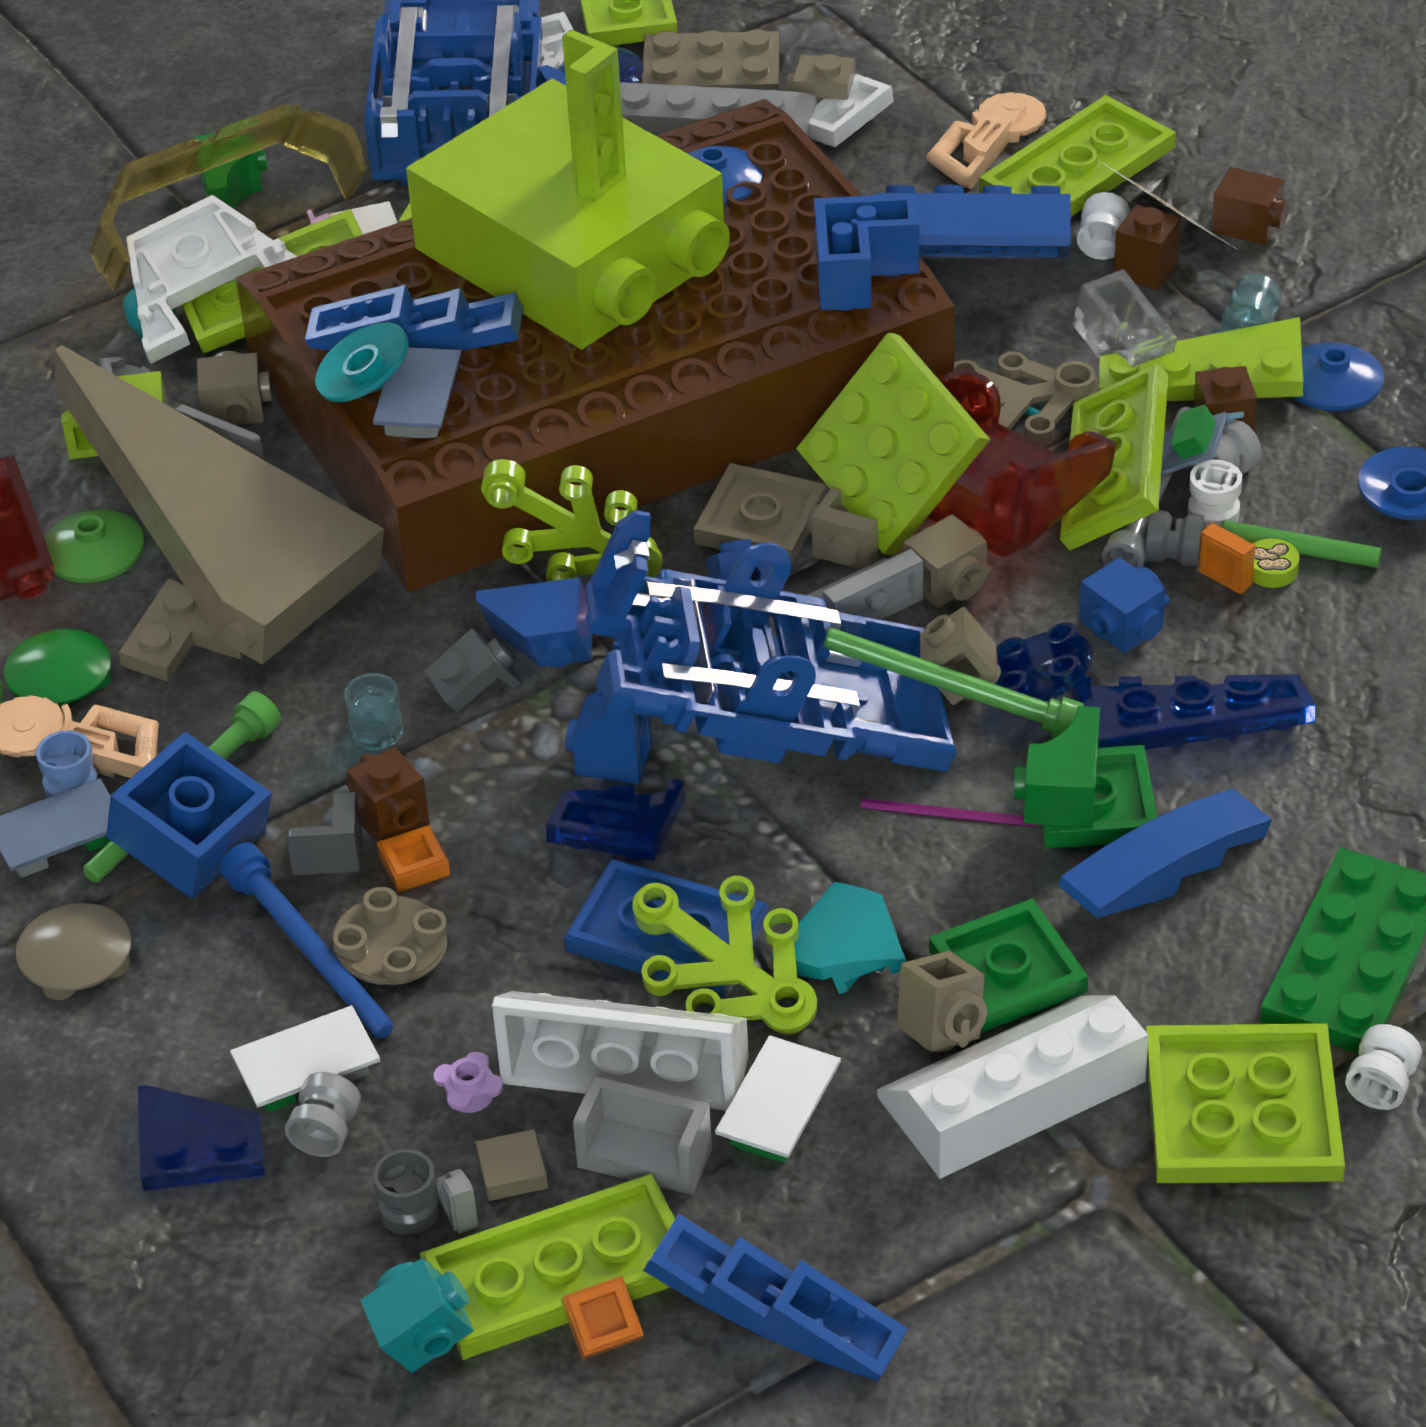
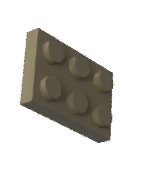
(713, 59)

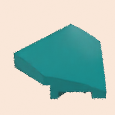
(847, 937)

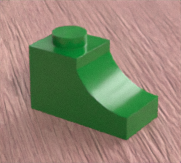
(234, 179)
(1062, 775)

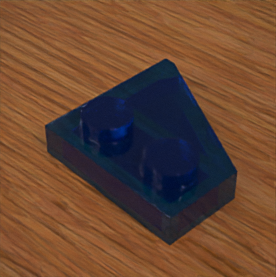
(616, 819)
(195, 1140)

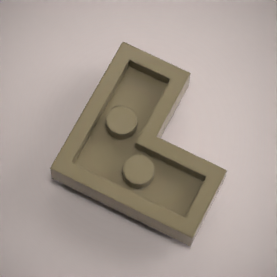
(168, 634)

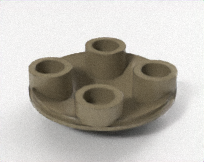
(390, 938)
(74, 949)

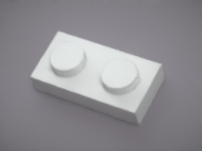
(839, 118)

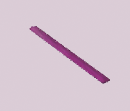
(943, 812)

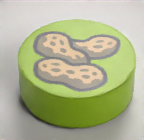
(1275, 563)

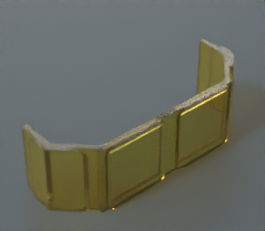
(287, 125)

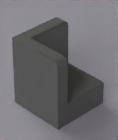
(328, 847)

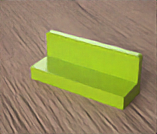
(594, 113)

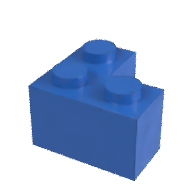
(861, 240)

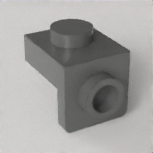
(470, 668)

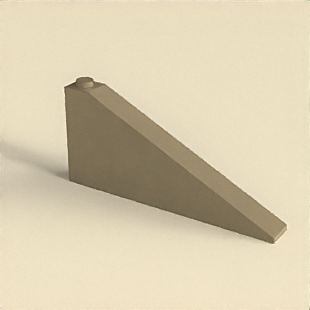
(236, 530)

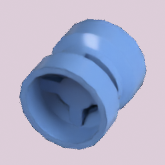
(65, 761)

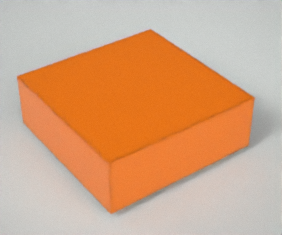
(1226, 558)
(413, 858)
(602, 1317)

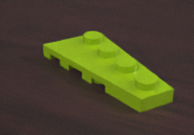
(1267, 350)

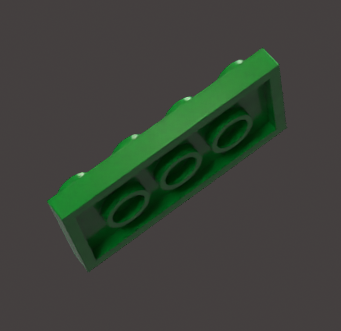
(1352, 950)

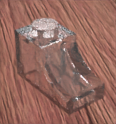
(1119, 319)

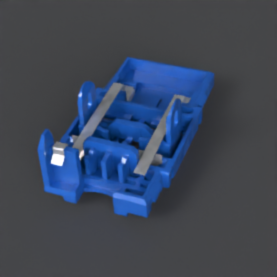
(455, 45)
(679, 654)

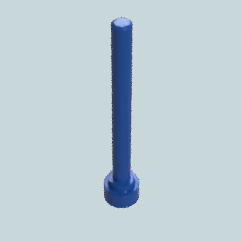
(248, 872)

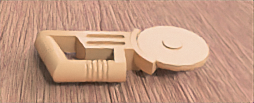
(995, 124)
(32, 718)

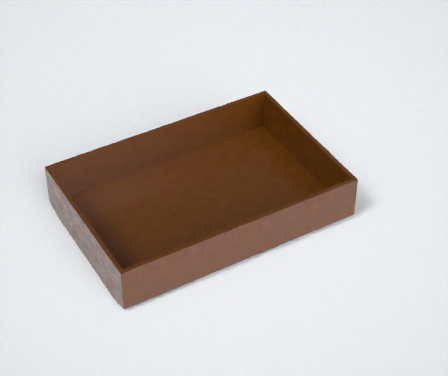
(654, 407)

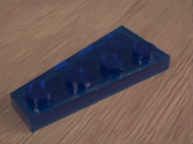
(1195, 708)

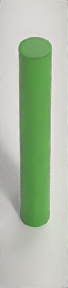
(1311, 545)

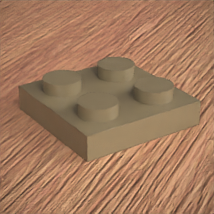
(759, 508)

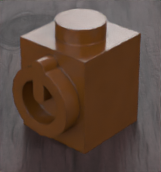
(388, 794)

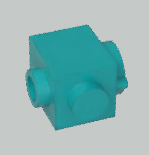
(417, 1313)

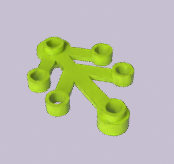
(505, 486)
(730, 962)

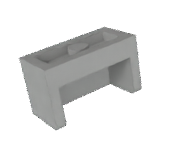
(642, 1132)

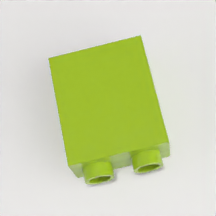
(511, 219)

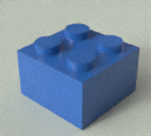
(187, 813)

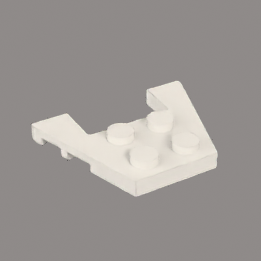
(187, 258)

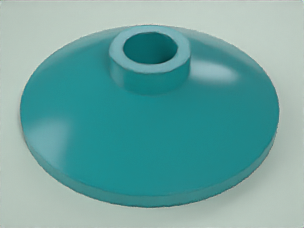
(362, 362)

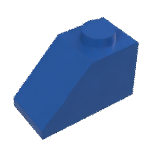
(541, 620)
(609, 744)

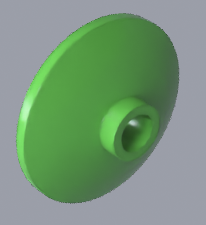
(94, 545)

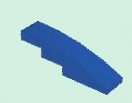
(429, 322)
(1155, 856)
(778, 1303)

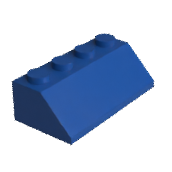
(992, 222)

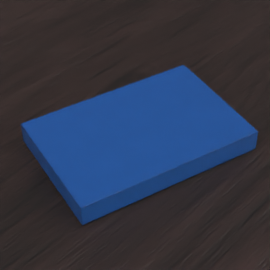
(609, 933)

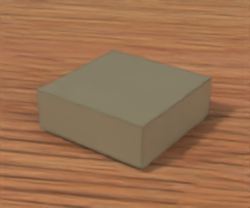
(511, 1165)

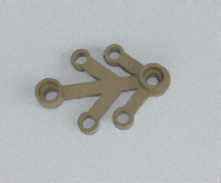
(1058, 386)

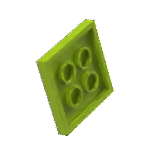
(893, 442)
(1243, 1104)

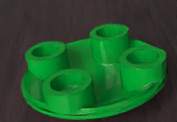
(58, 666)

